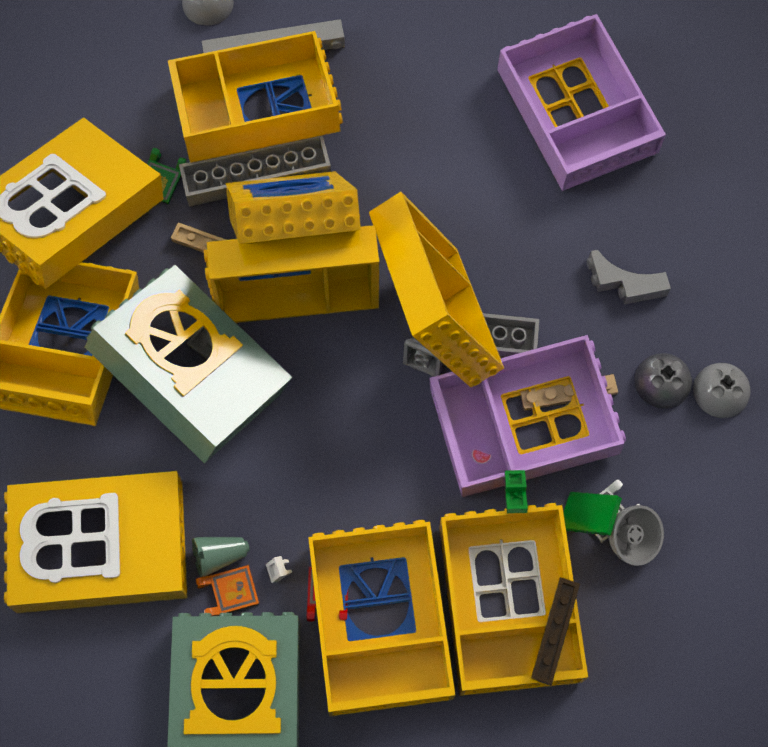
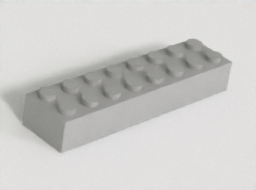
(207, 179)

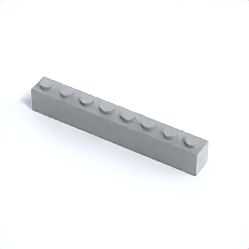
(329, 32)

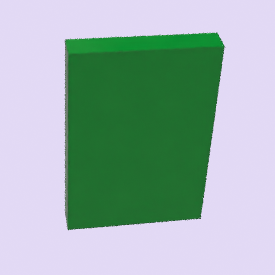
(591, 513)

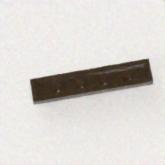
(555, 631)

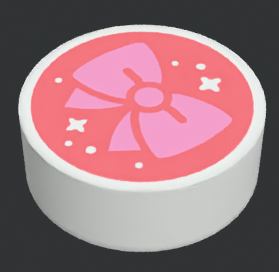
(480, 457)

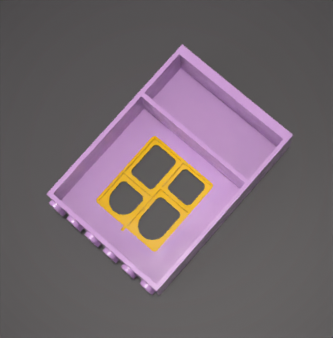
(595, 142)
(481, 420)

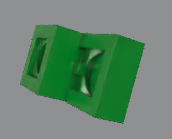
(515, 491)

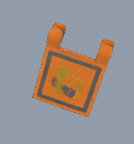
(232, 590)

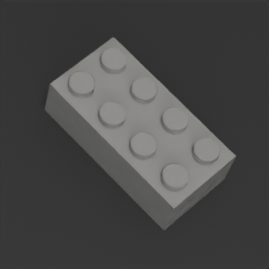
(513, 334)

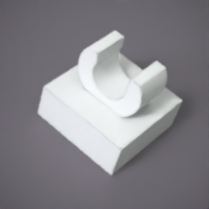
(277, 569)

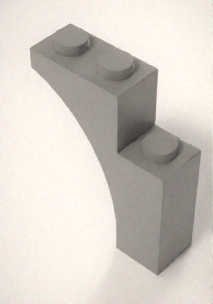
(630, 286)

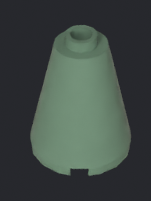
(217, 552)

